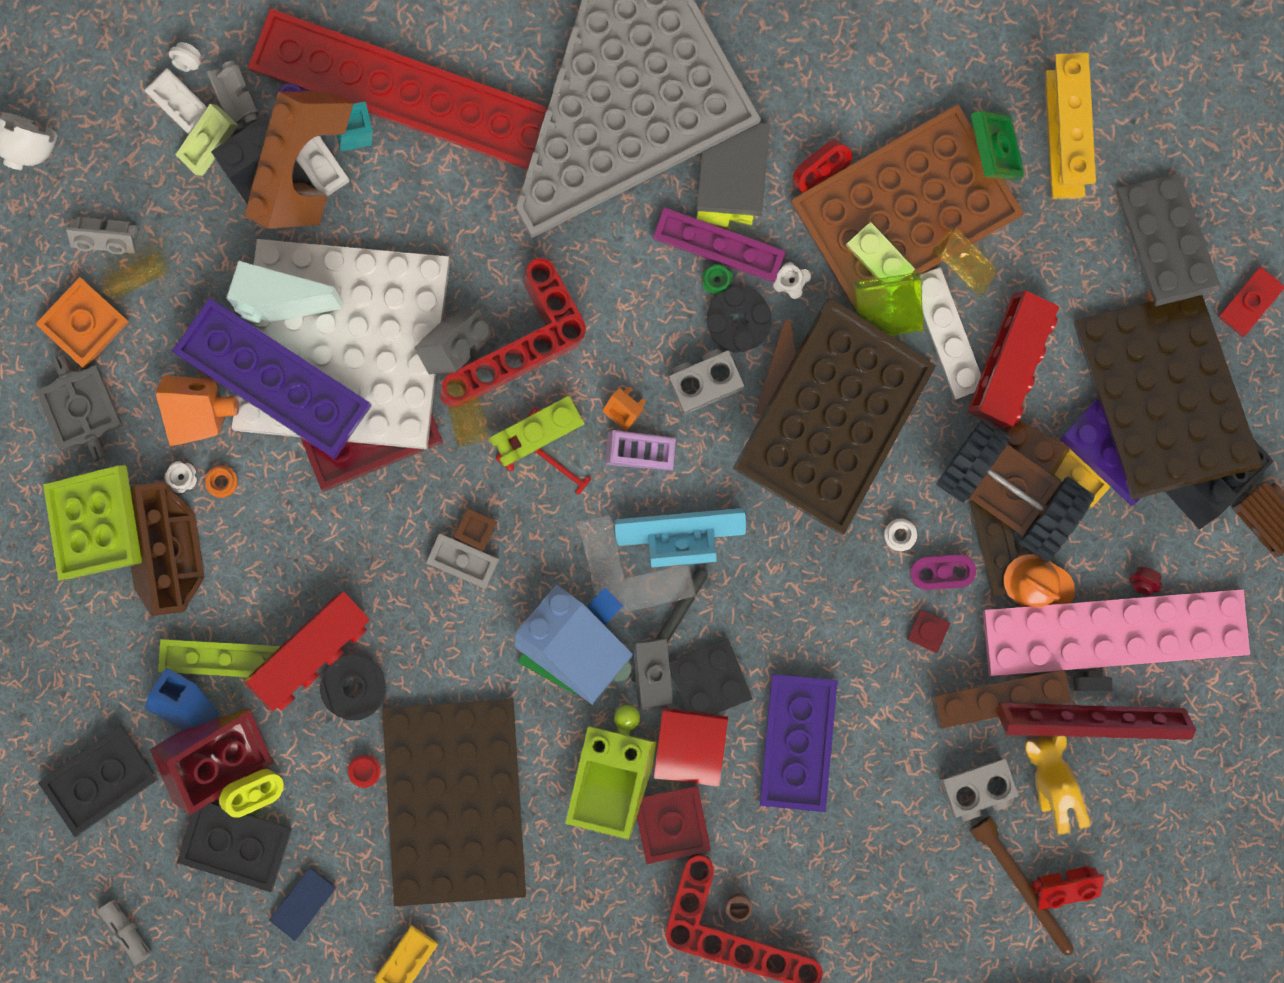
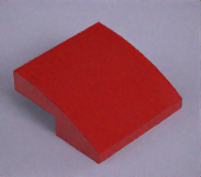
(691, 747)

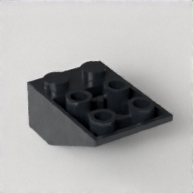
(1211, 498)

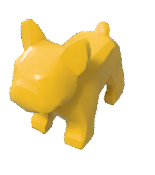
(1056, 782)

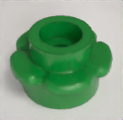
(720, 271)

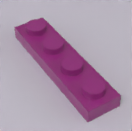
(719, 245)

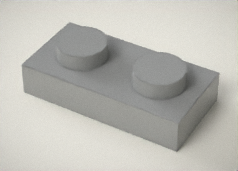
(462, 561)

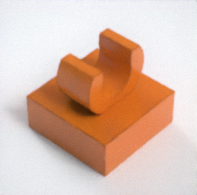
(623, 408)

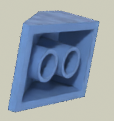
(572, 644)

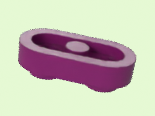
(942, 572)

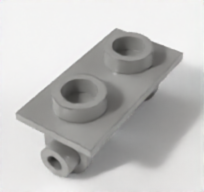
(234, 102)
(87, 235)

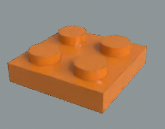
(82, 323)

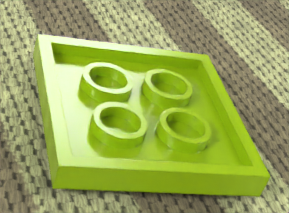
(92, 523)

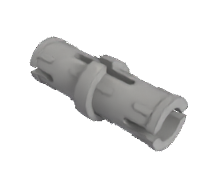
(124, 932)

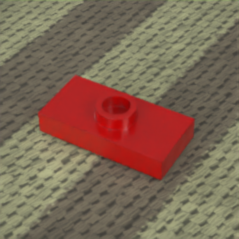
(1251, 302)

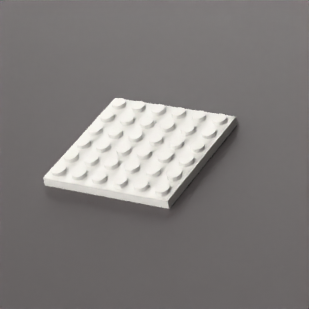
(370, 341)

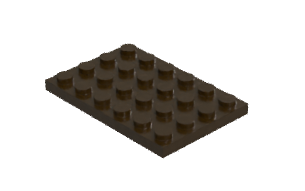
(1166, 395)
(834, 416)
(454, 802)

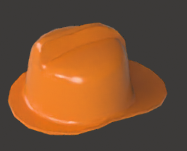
(1037, 582)

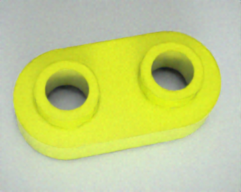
(249, 794)

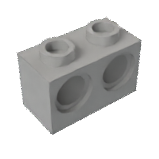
(709, 389)
(977, 780)

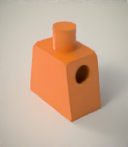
(192, 408)

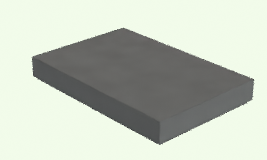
(735, 173)

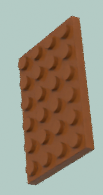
(912, 195)

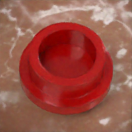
(364, 771)

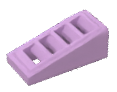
(612, 457)

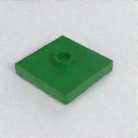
(997, 145)

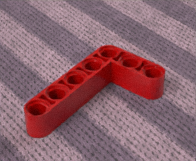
(523, 347)
(729, 940)

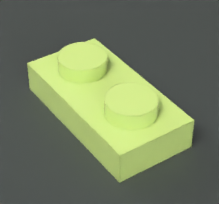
(209, 132)
(878, 253)

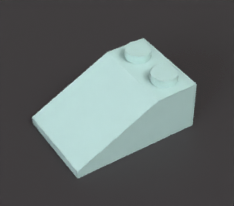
(277, 296)

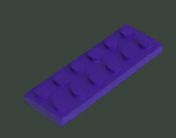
(272, 378)

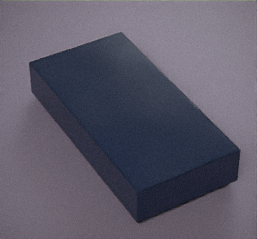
(302, 904)

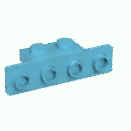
(681, 537)

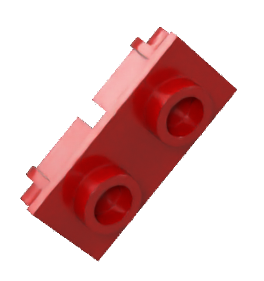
(1081, 885)

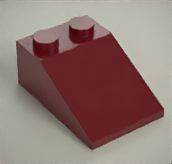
(209, 757)

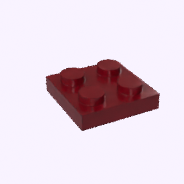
(672, 825)

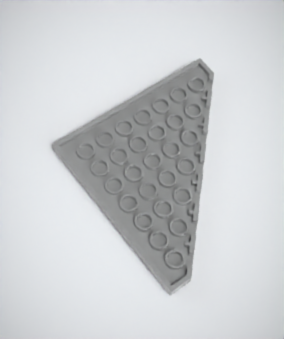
(630, 101)

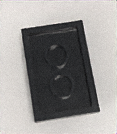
(98, 781)
(235, 848)

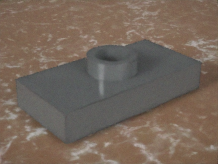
(652, 672)

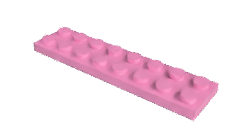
(1116, 632)

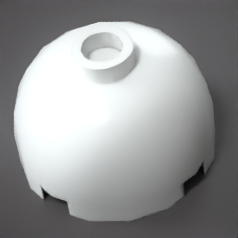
(23, 142)

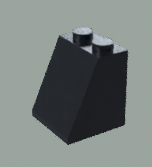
(241, 156)

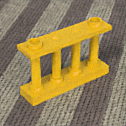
(1070, 126)

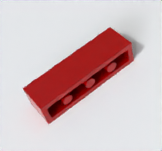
(1014, 359)
(307, 651)

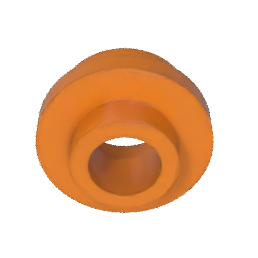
(213, 474)

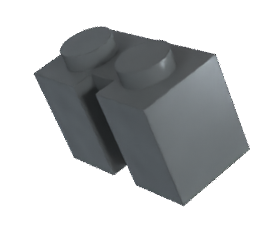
(452, 340)

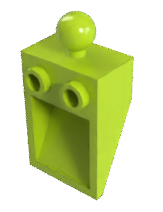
(608, 783)

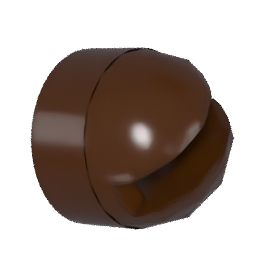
(738, 913)

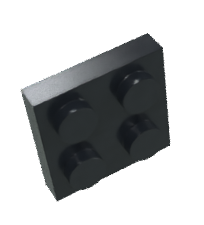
(710, 679)

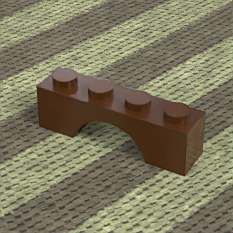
(983, 701)

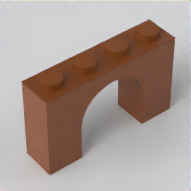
(293, 123)

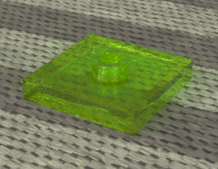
(891, 303)

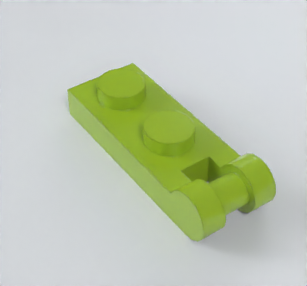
(537, 430)

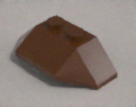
(168, 550)

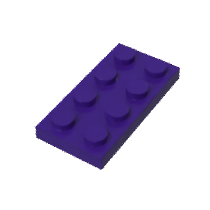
(798, 743)

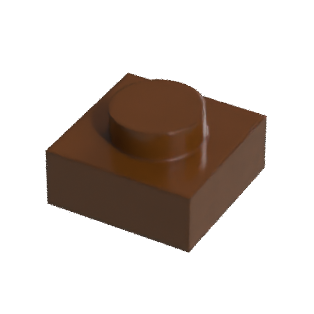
(475, 529)

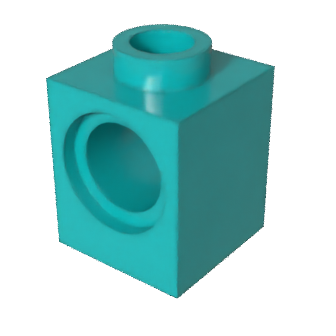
(358, 131)

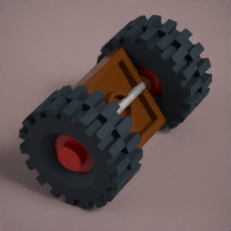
(1016, 490)

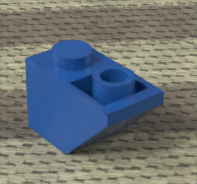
(179, 701)

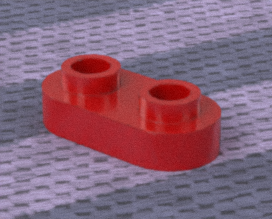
(820, 166)

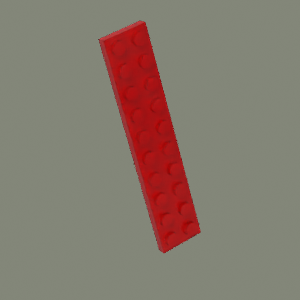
(399, 88)

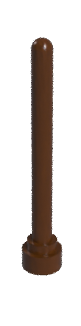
(987, 833)

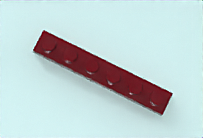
(1096, 721)

